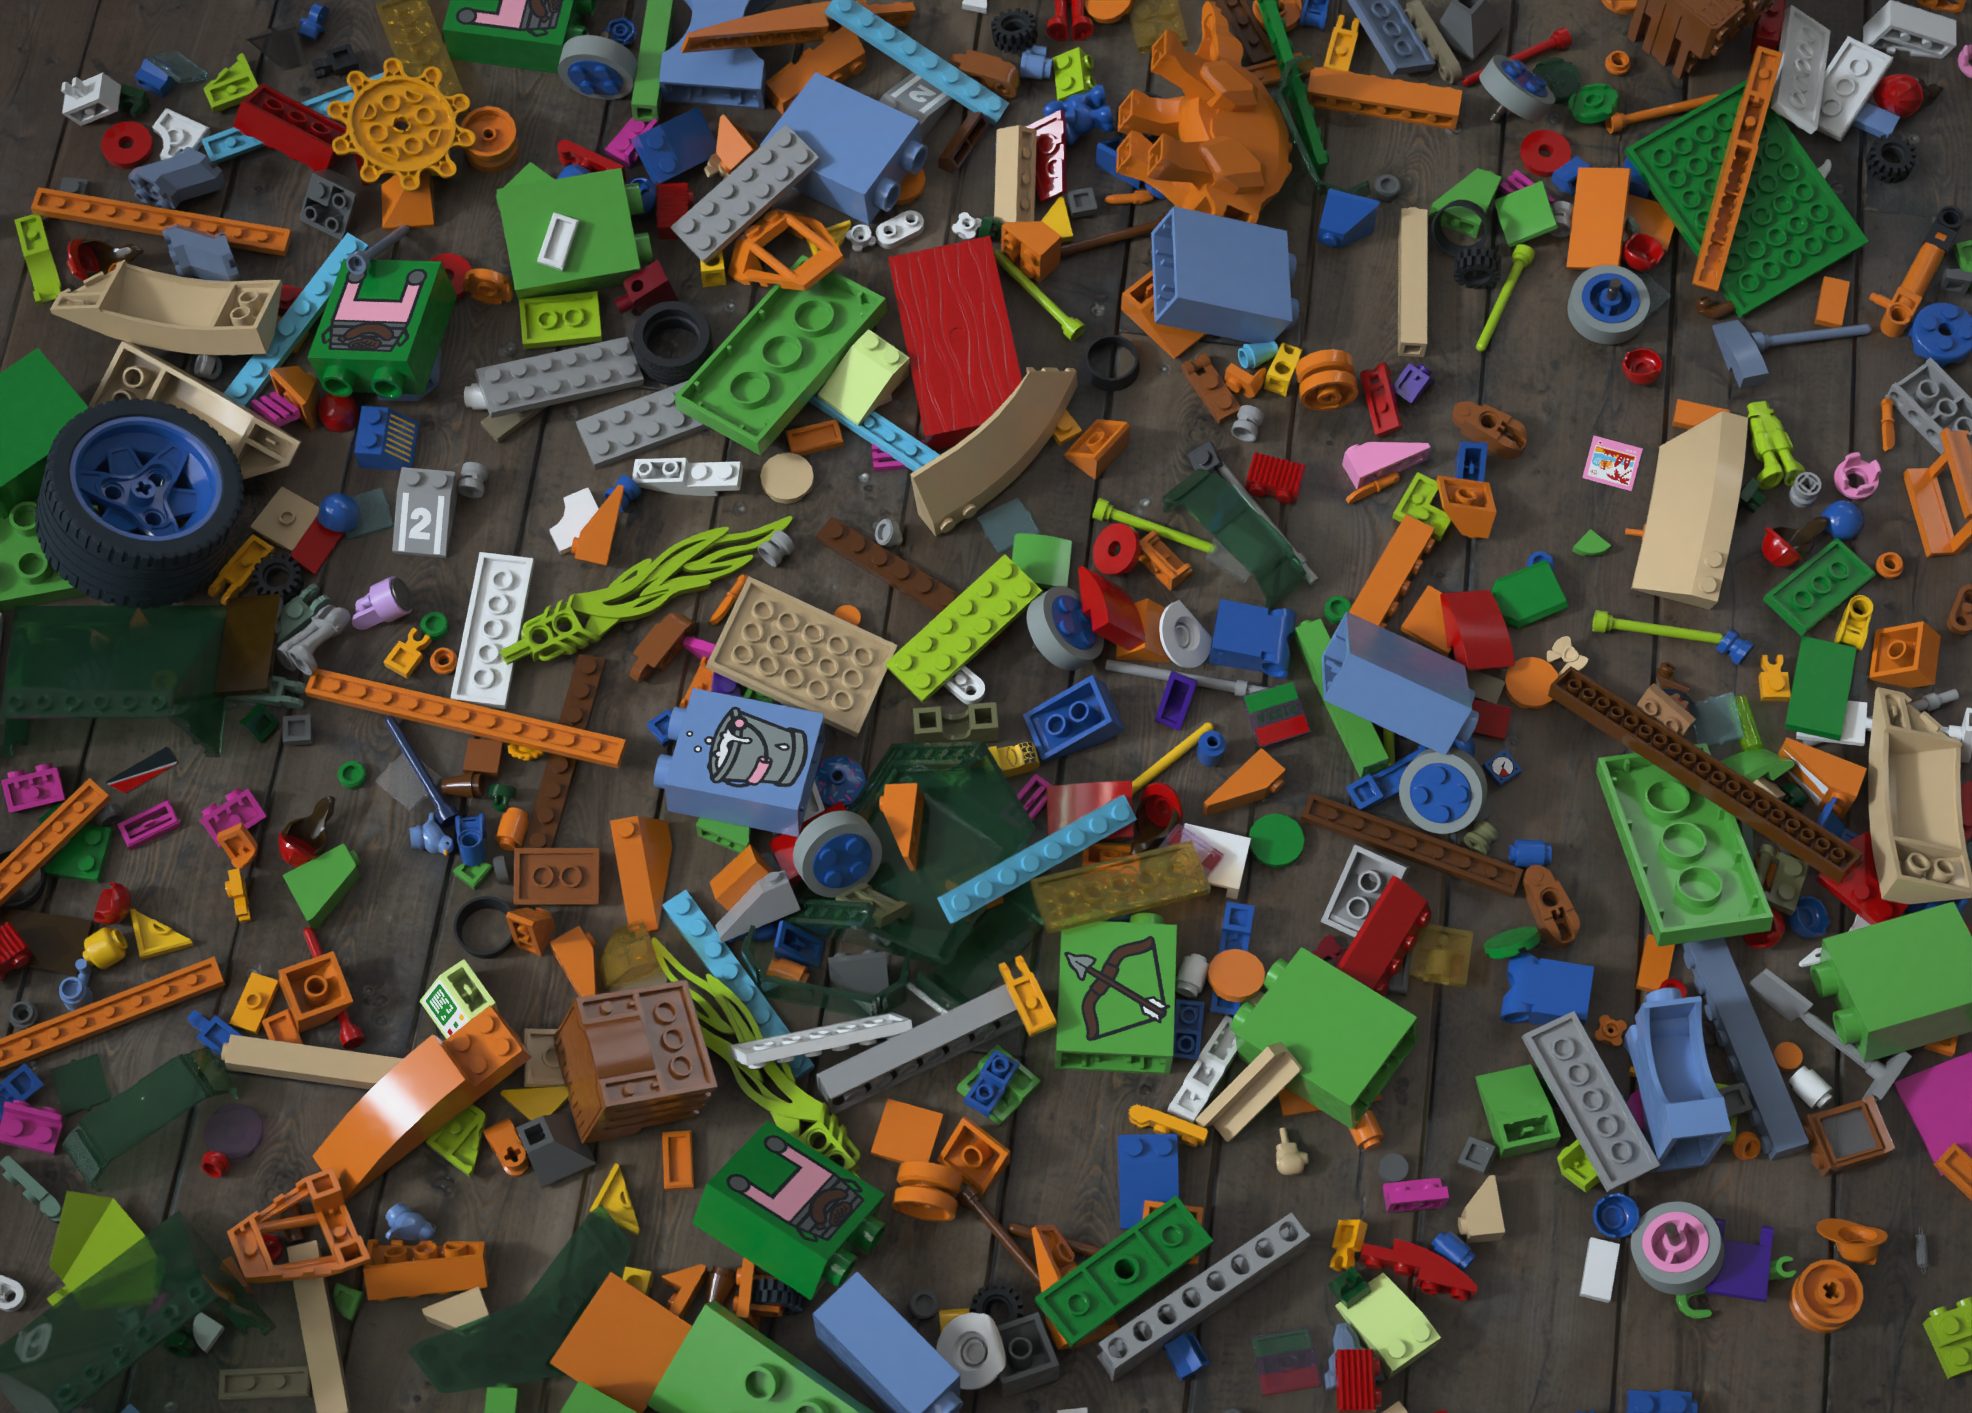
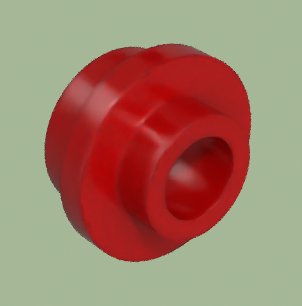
(215, 1164)

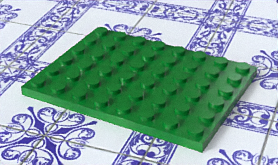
(1789, 213)

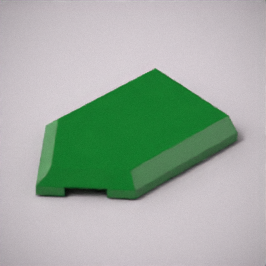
(1529, 595)

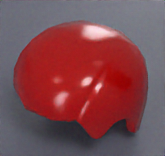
(1642, 252)
(1642, 366)
(338, 412)
(113, 905)
(1770, 938)

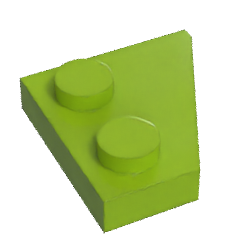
(231, 85)
(460, 1139)

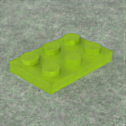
(560, 320)

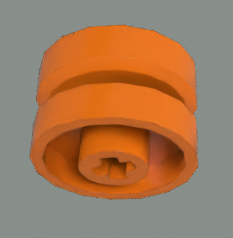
(495, 141)
(1326, 380)
(927, 1191)
(1826, 1296)

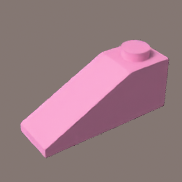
(1378, 459)

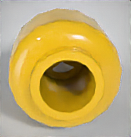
(105, 948)

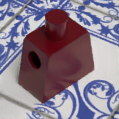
(646, 289)

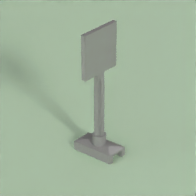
(1794, 1005)

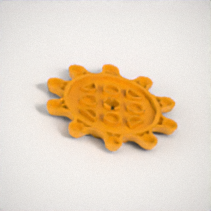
(407, 99)

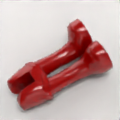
(1081, 26)

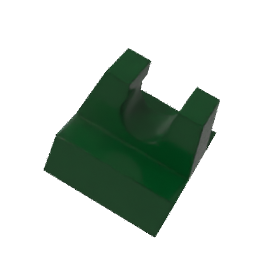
(133, 98)
(1750, 497)
(259, 722)
(1349, 1287)

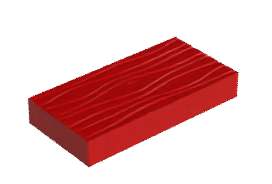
(955, 336)

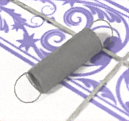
(1922, 1250)

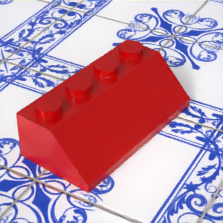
(289, 127)
(1386, 936)

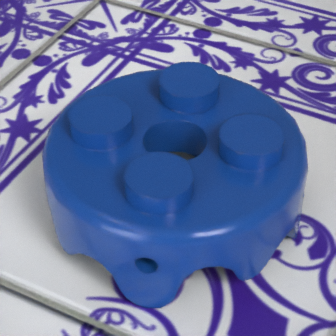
(1931, 343)

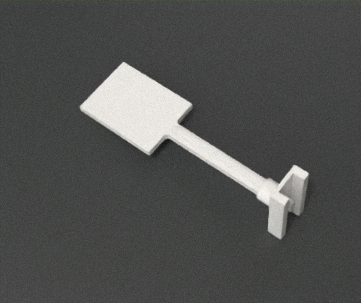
(1857, 723)

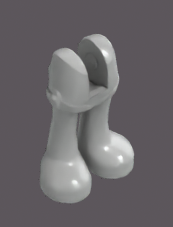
(299, 649)

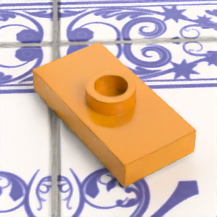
(254, 1003)

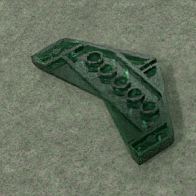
(523, 1338)

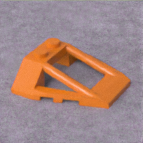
(747, 269)
(330, 1213)

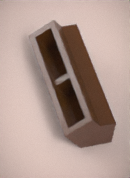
(960, 139)

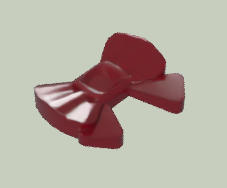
(1328, 947)

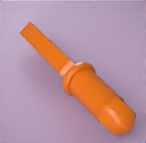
(1887, 421)
(1373, 487)
(728, 601)

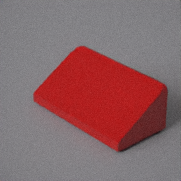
(315, 547)
(1492, 719)

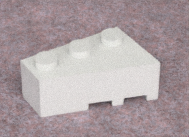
(1911, 30)

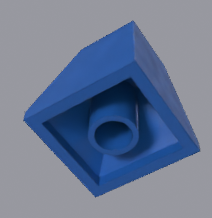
(1346, 218)

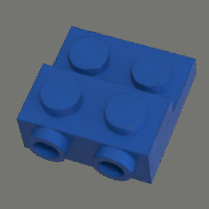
(1660, 1402)

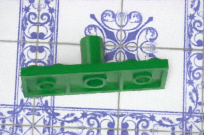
(1140, 1255)

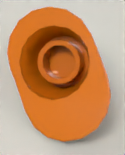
(1853, 1240)

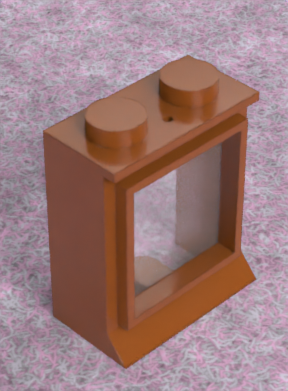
(1847, 1136)

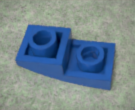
(1187, 1028)
(992, 1083)

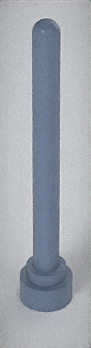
(360, 261)
(1763, 341)

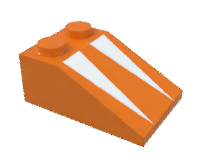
(1823, 776)

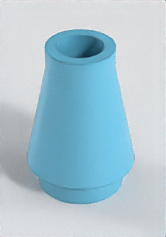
(1256, 354)

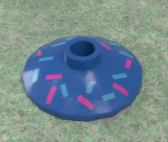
(847, 788)

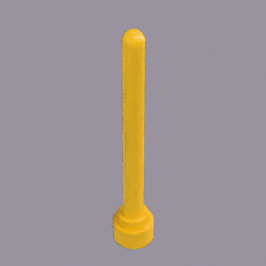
(1170, 758)

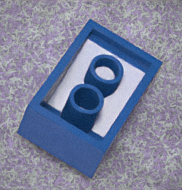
(675, 145)
(1074, 720)
(1145, 1173)

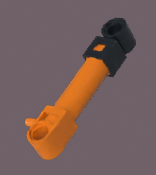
(1919, 276)

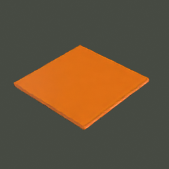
(622, 1344)

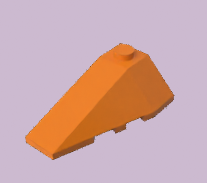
(643, 861)
(1053, 1262)

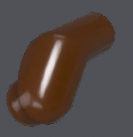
(1706, 308)
(1667, 679)

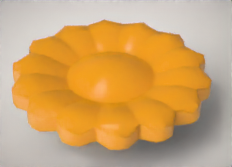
(523, 752)

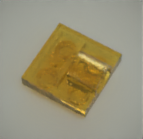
(1441, 955)

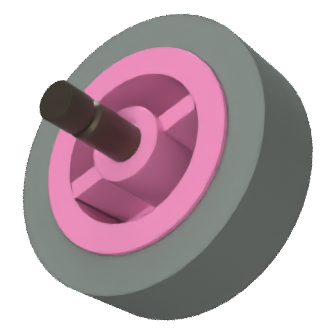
(1677, 1248)

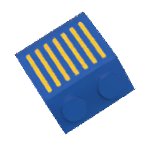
(385, 439)

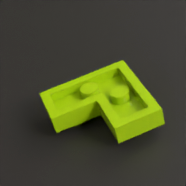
(1418, 505)

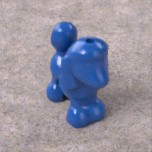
(1079, 113)

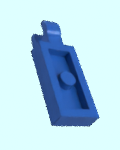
(212, 1032)

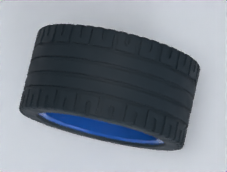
(123, 455)

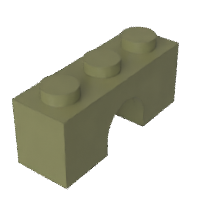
(975, 724)

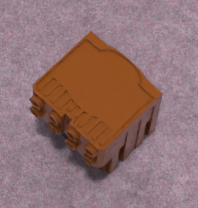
(1691, 28)
(633, 1060)

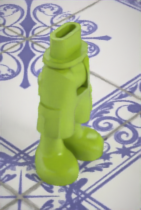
(1771, 444)

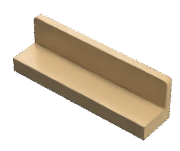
(1015, 174)
(1251, 1091)

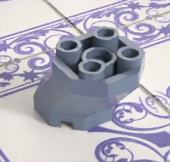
(176, 179)
(200, 254)

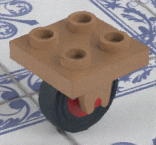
(1669, 708)

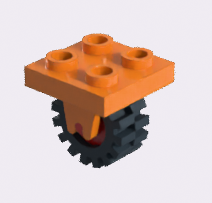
(763, 1296)

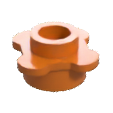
(1610, 1038)

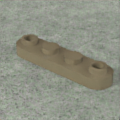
(1434, 41)

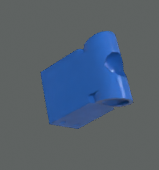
(1252, 638)
(1545, 990)

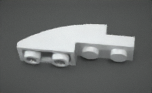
(687, 478)

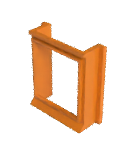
(1928, 500)

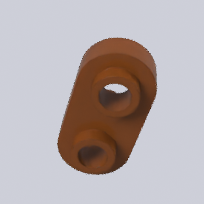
(1961, 612)

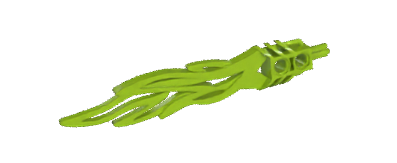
(661, 587)
(785, 1114)

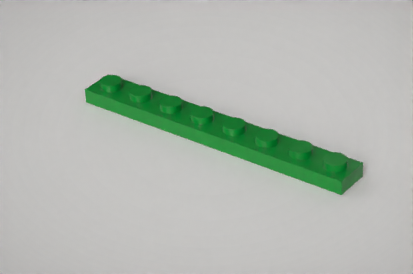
(1298, 92)

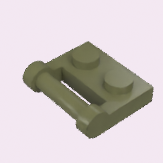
(1786, 880)
(887, 908)

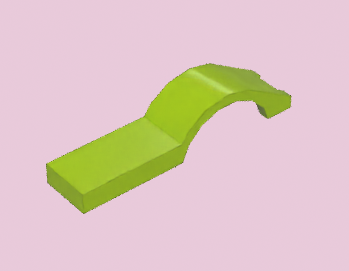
(38, 258)

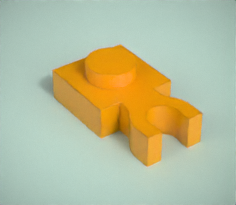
(407, 656)
(1772, 682)
(237, 889)
(1347, 1241)

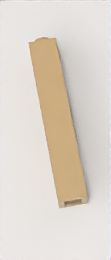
(1412, 282)
(306, 1062)
(320, 1336)

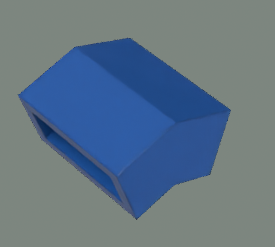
(154, 79)
(1566, 176)
(1186, 1355)

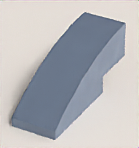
(1741, 353)

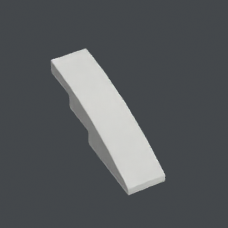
(1205, 1074)

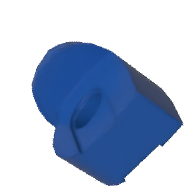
(313, 24)

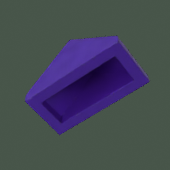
(1176, 700)

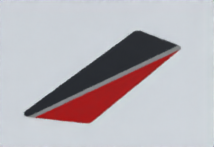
(143, 771)

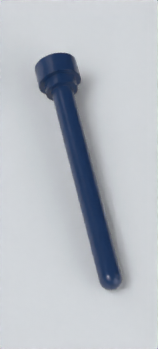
(445, 811)

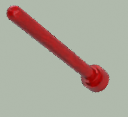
(1559, 40)
(351, 1035)

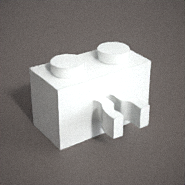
(90, 98)

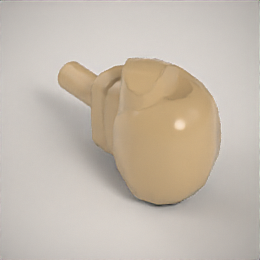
(1288, 1158)

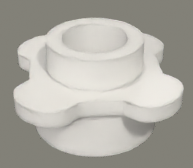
(860, 231)
(967, 232)

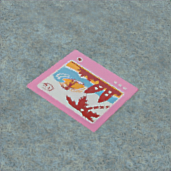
(1612, 463)

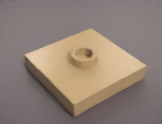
(285, 519)
(543, 1067)

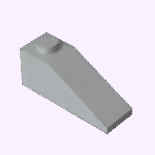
(763, 903)

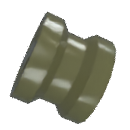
(1481, 837)

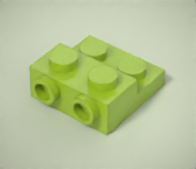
(1952, 1337)

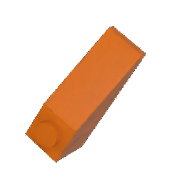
(598, 534)
(1248, 784)
(904, 812)
(531, 929)
(577, 959)

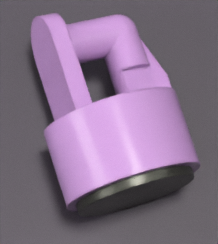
(384, 602)

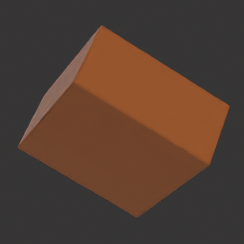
(484, 757)

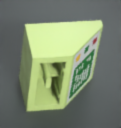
(456, 998)

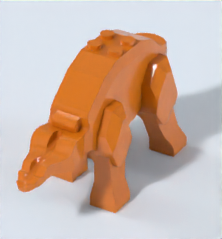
(1217, 145)

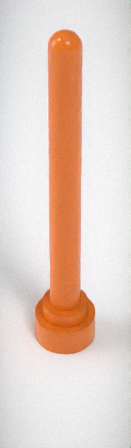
(1619, 120)

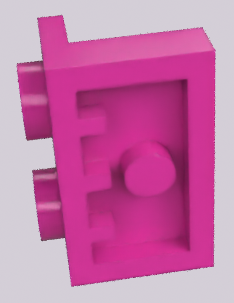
(621, 147)
(33, 789)
(239, 808)
(31, 1127)
(1415, 1195)

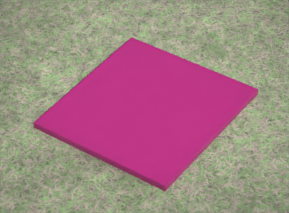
(1941, 1104)

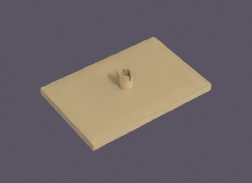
(801, 656)

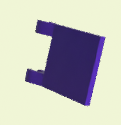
(1744, 1267)

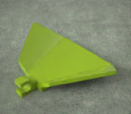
(88, 1238)

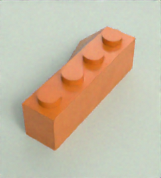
(835, 58)
(424, 1268)

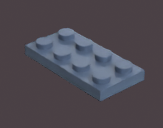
(1393, 35)

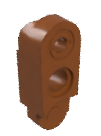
(989, 71)
(1505, 437)
(661, 645)
(1541, 885)

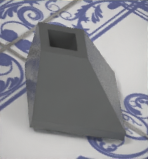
(1469, 27)
(329, 203)
(859, 973)
(555, 1148)

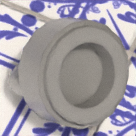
(205, 364)
(888, 533)

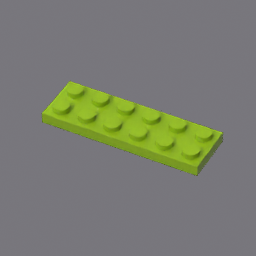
(963, 628)

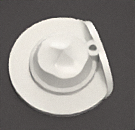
(1183, 636)
(973, 1349)

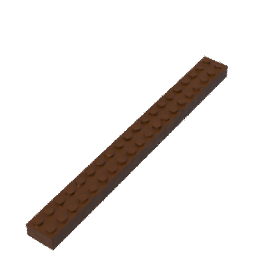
(1705, 775)

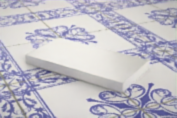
(1849, 85)

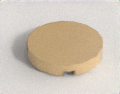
(787, 478)

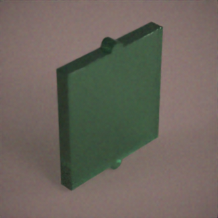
(80, 1085)

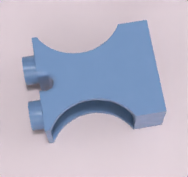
(715, 76)
(1680, 1102)

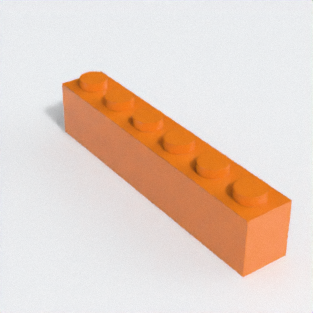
(1384, 98)
(1393, 571)

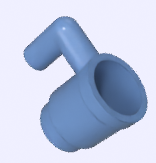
(1034, 63)
(74, 990)

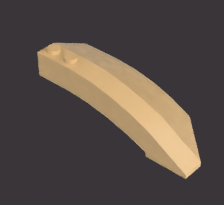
(175, 311)
(142, 375)
(995, 453)
(1693, 512)
(1915, 805)

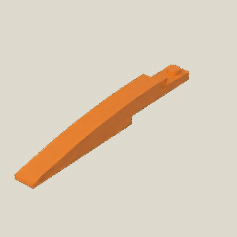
(785, 26)
(1736, 169)

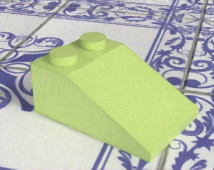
(865, 377)
(1390, 1326)

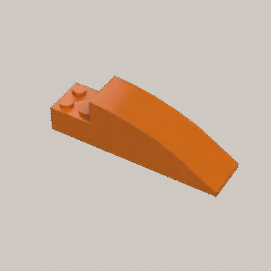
(420, 1098)

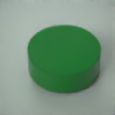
(1336, 608)
(434, 625)
(352, 775)

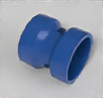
(631, 491)
(1735, 647)

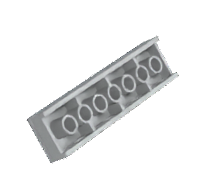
(1932, 403)
(921, 1041)
(1203, 1296)

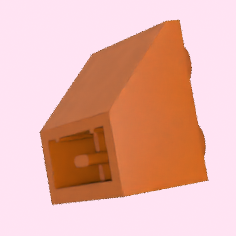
(1031, 247)

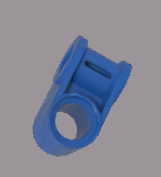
(1315, 13)
(472, 838)

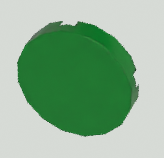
(1594, 103)
(1276, 841)
(1510, 941)

